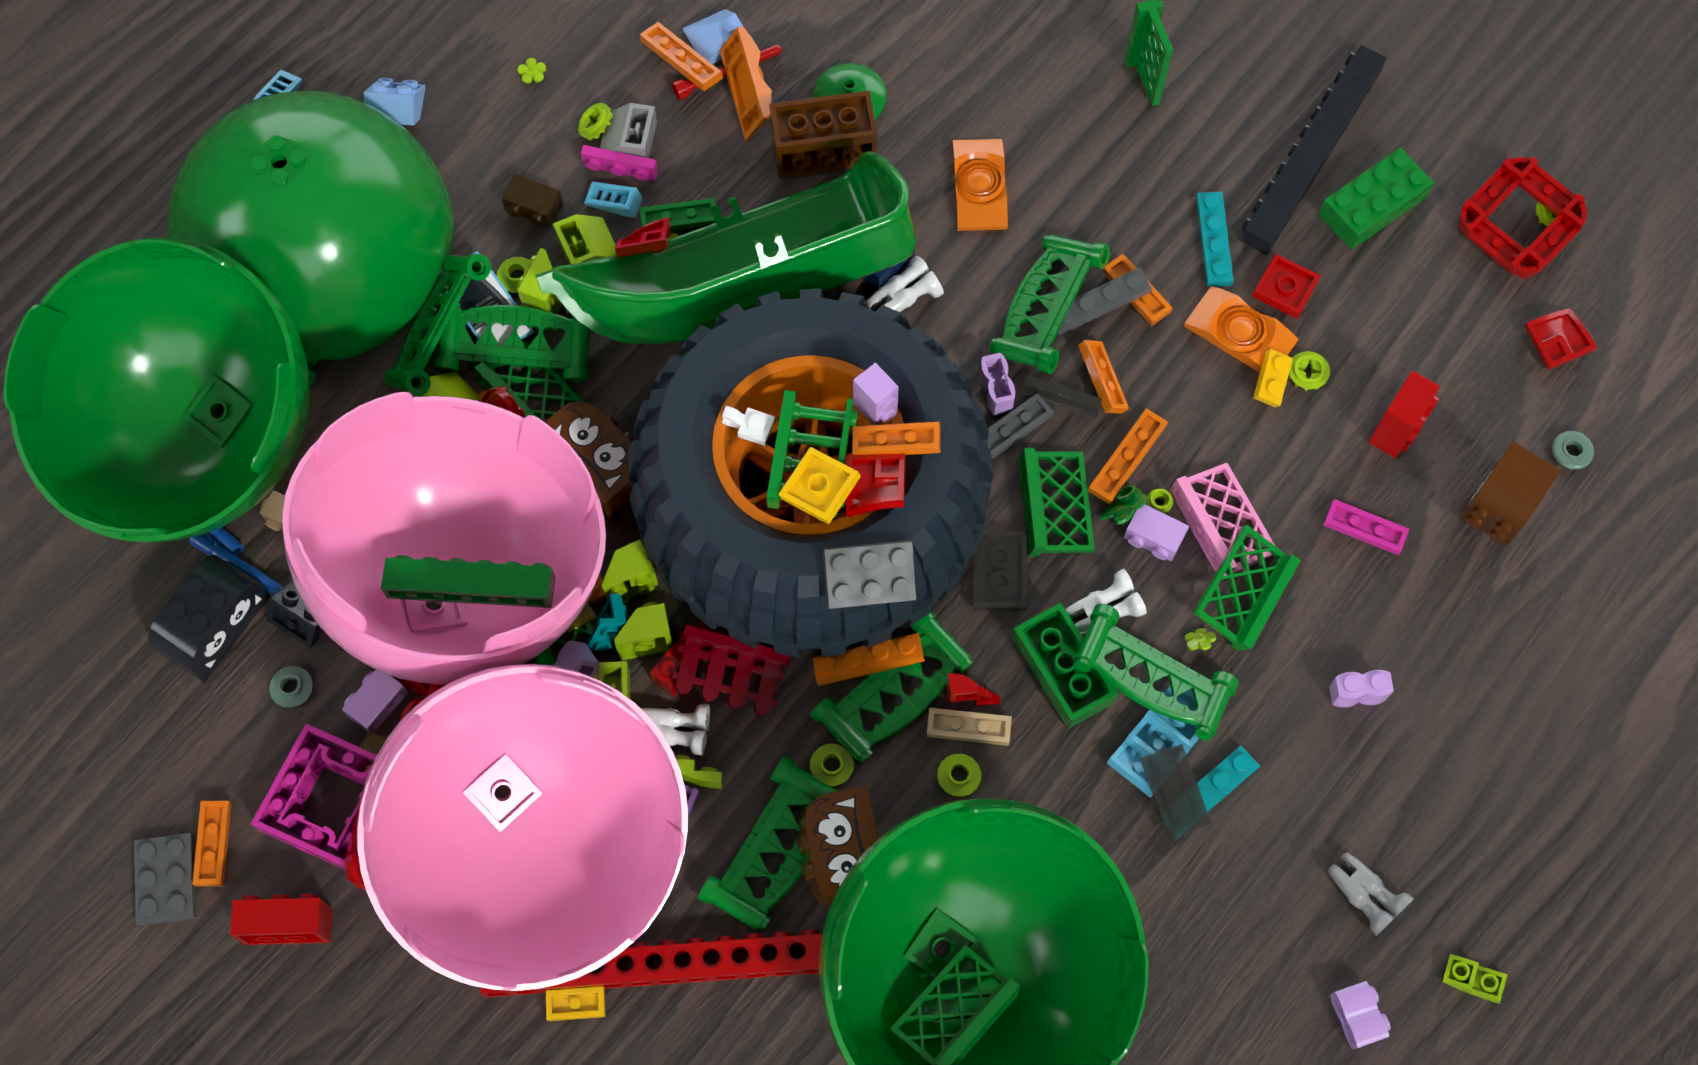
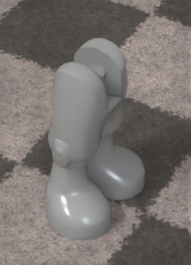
(1363, 883)

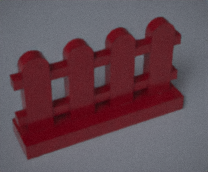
(721, 647)

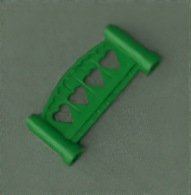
(459, 271)
(1036, 348)
(569, 354)
(1209, 695)
(844, 718)
(733, 892)

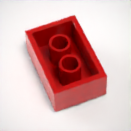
(1406, 415)
(281, 920)

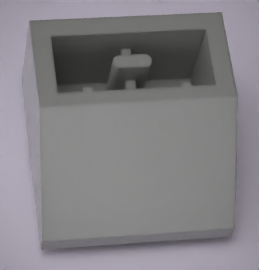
(631, 130)

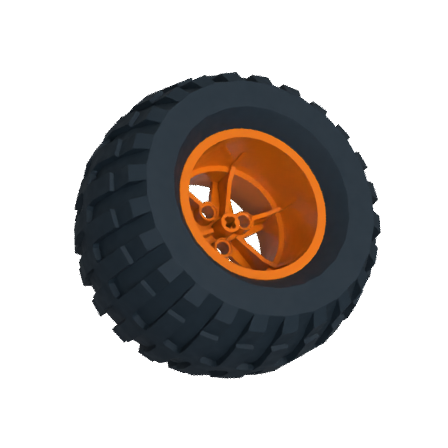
(732, 552)

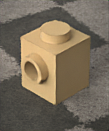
(273, 510)

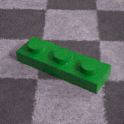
(681, 215)

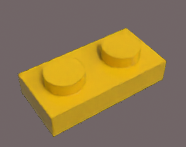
(1273, 378)
(575, 1003)

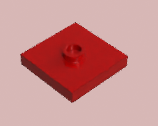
(1286, 286)

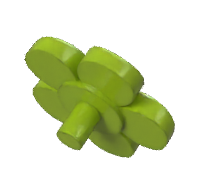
(532, 71)
(1201, 639)

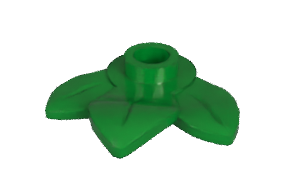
(1123, 509)

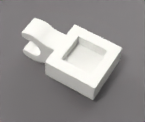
(752, 426)

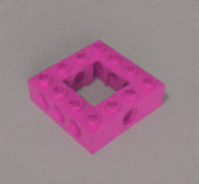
(281, 807)

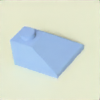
(711, 33)

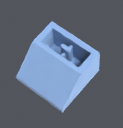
(397, 100)

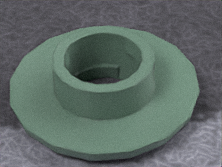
(1580, 442)
(296, 697)

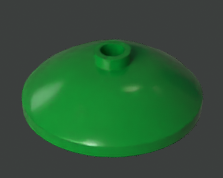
(862, 78)

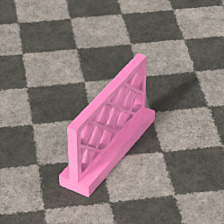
(1202, 523)

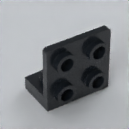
(292, 616)

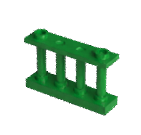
(788, 437)

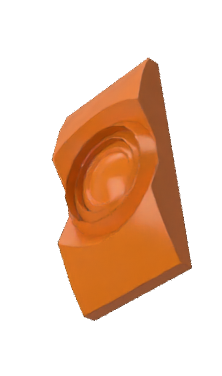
(746, 81)
(980, 184)
(1238, 328)

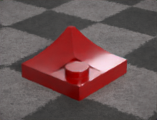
(648, 238)
(1560, 338)
(879, 485)

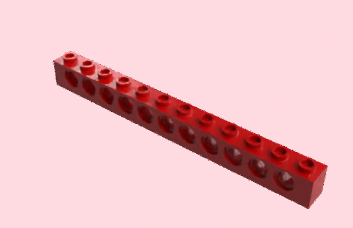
(697, 969)

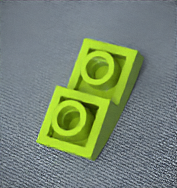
(706, 777)
(1474, 979)

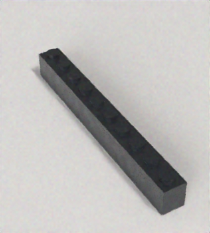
(1313, 149)

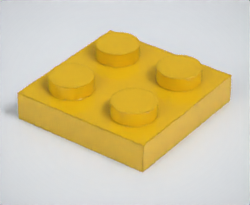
(819, 485)

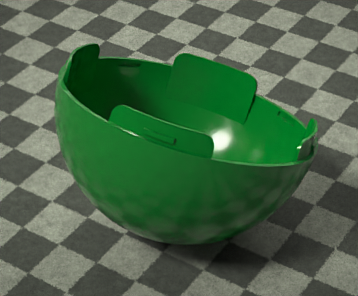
(339, 233)
(123, 384)
(1024, 898)

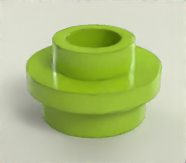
(1163, 495)

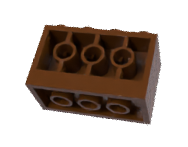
(822, 133)

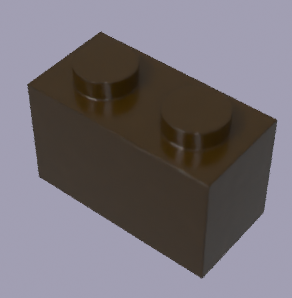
(532, 200)

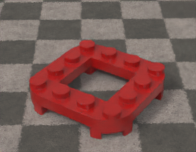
(1545, 189)

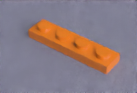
(681, 56)
(1127, 456)
(869, 660)

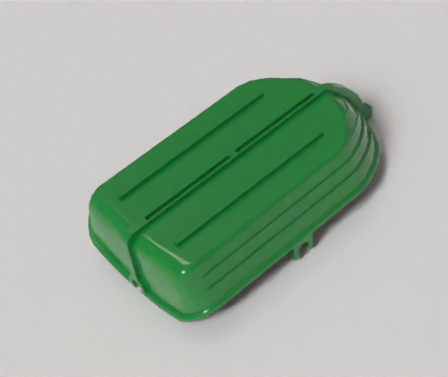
(784, 246)

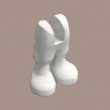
(894, 291)
(1121, 587)
(670, 718)

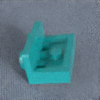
(608, 624)

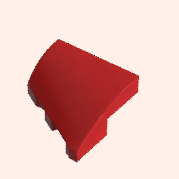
(963, 688)

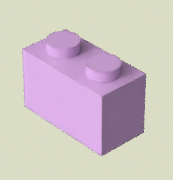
(875, 395)
(1156, 532)
(374, 700)

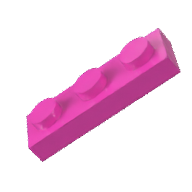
(619, 163)
(1366, 527)

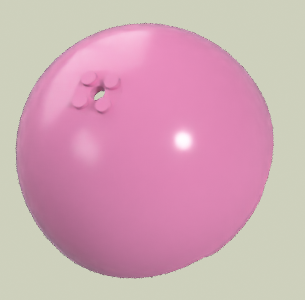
(445, 486)
(553, 871)

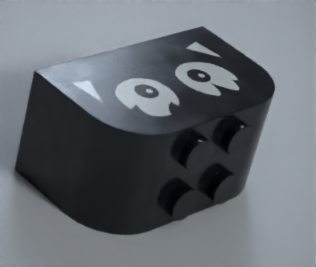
(206, 616)

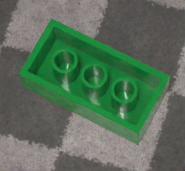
(1375, 198)
(1049, 648)

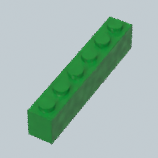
(468, 581)

